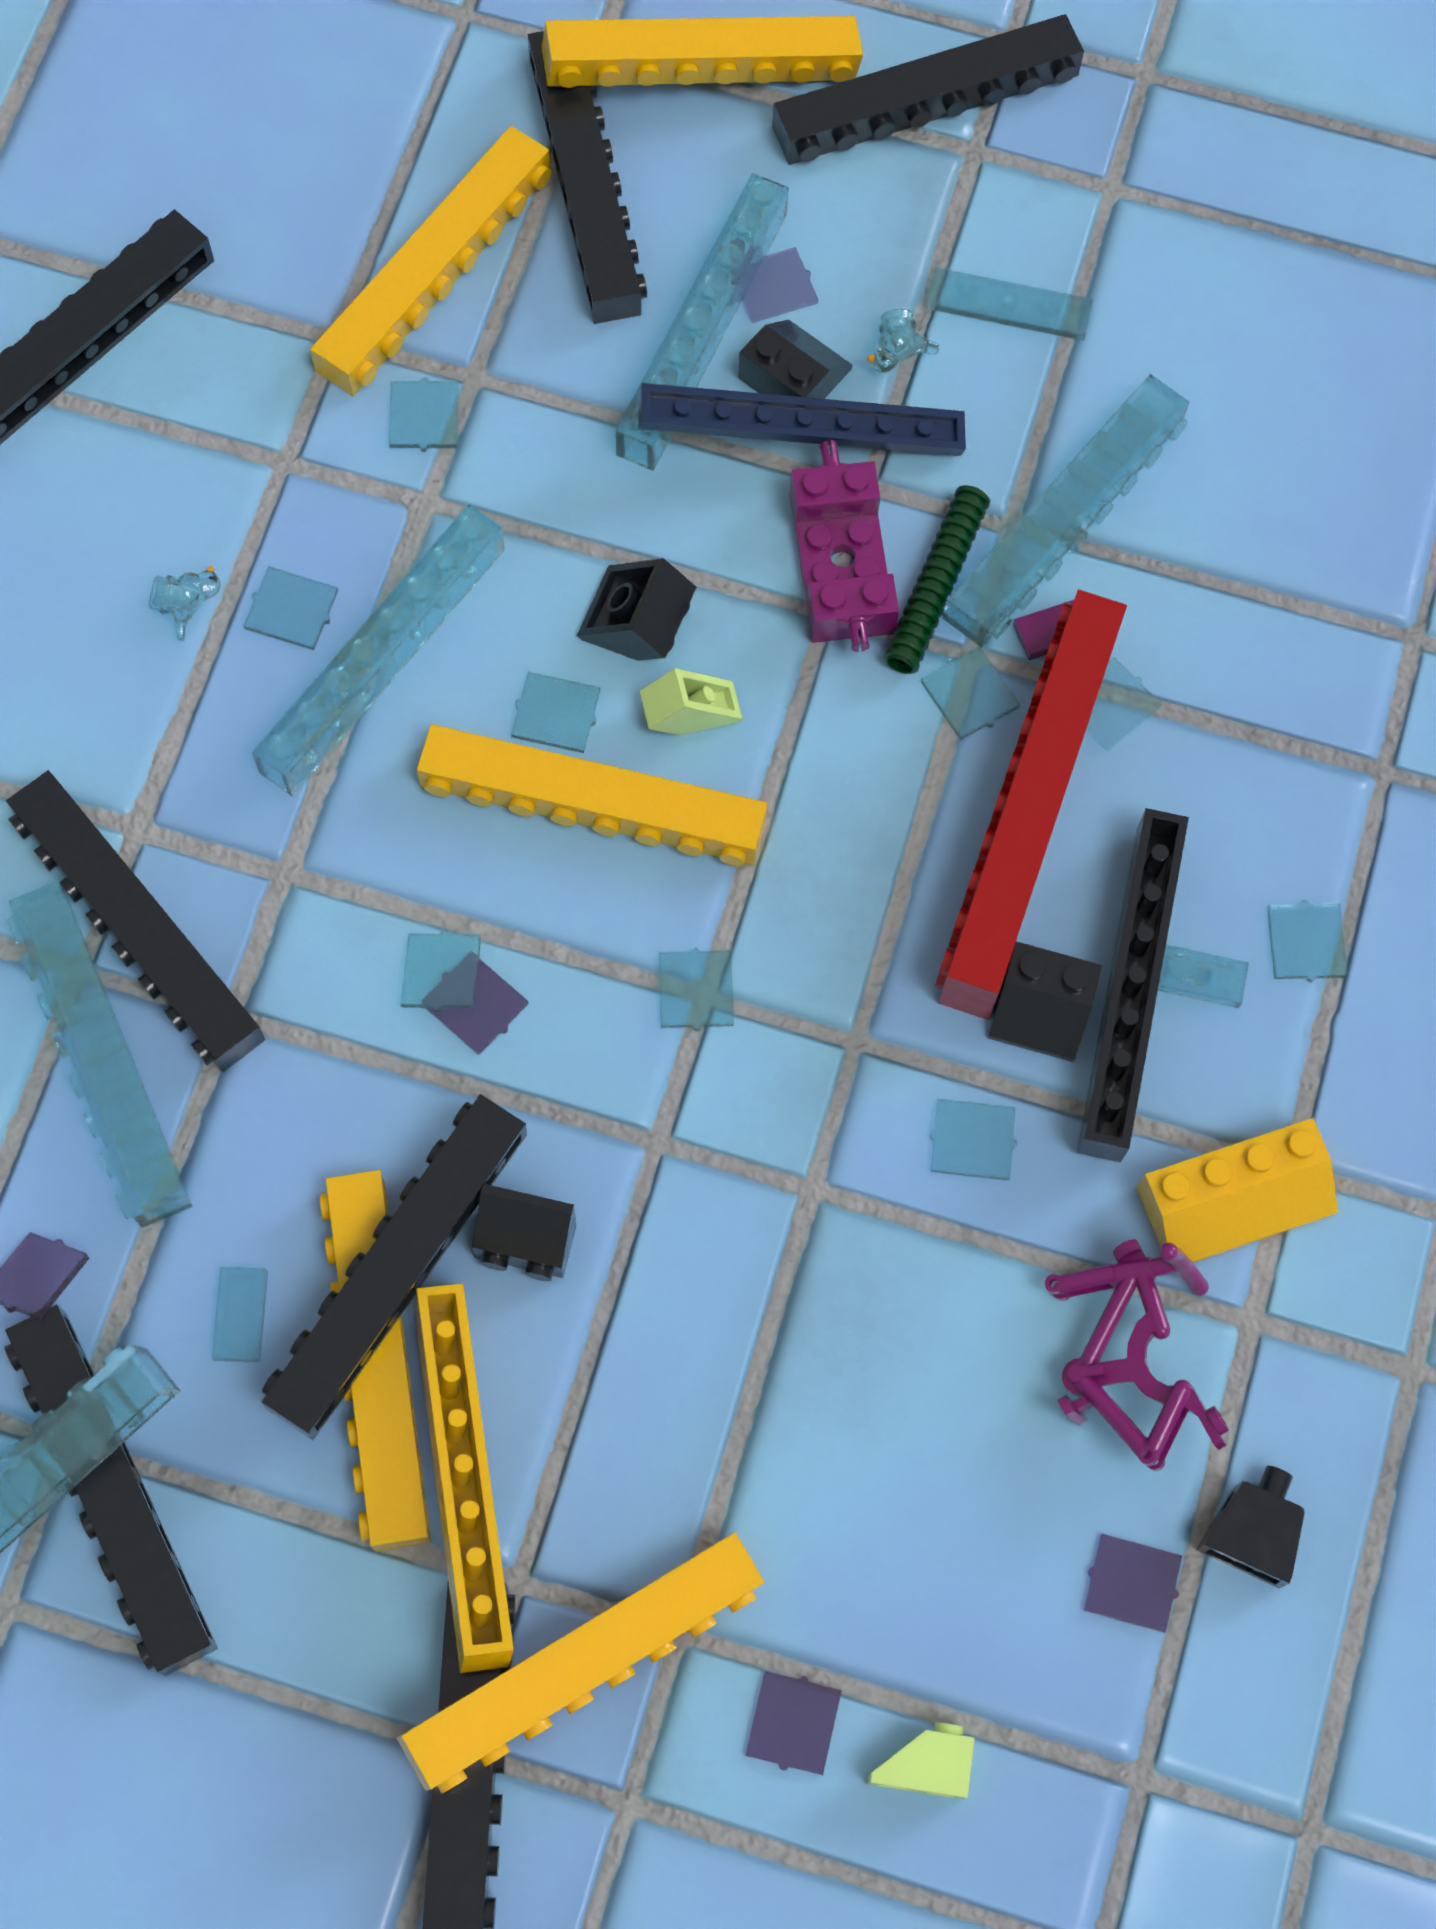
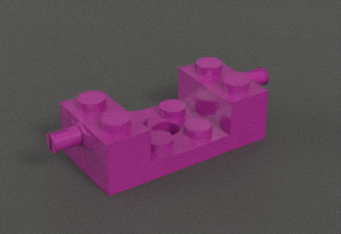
(836, 513)

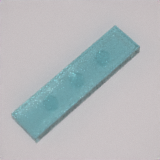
(1009, 303)

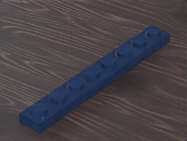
(800, 419)

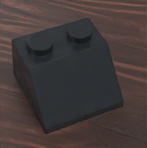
(790, 363)
(638, 609)
(1045, 1001)
(523, 1232)

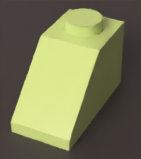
(689, 702)
(930, 1764)

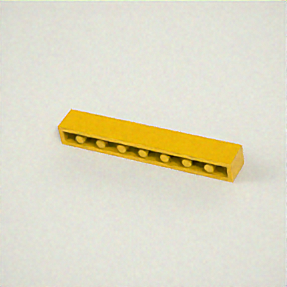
(701, 50)
(431, 261)
(592, 795)
(382, 1392)
(462, 1480)
(579, 1662)

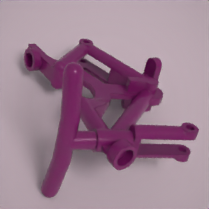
(1087, 1375)

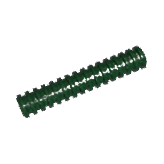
(937, 579)

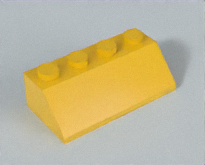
(1242, 1192)

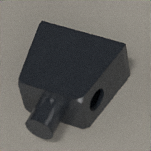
(1258, 1529)

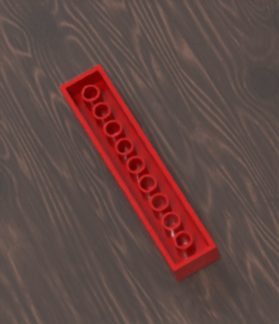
(1028, 804)

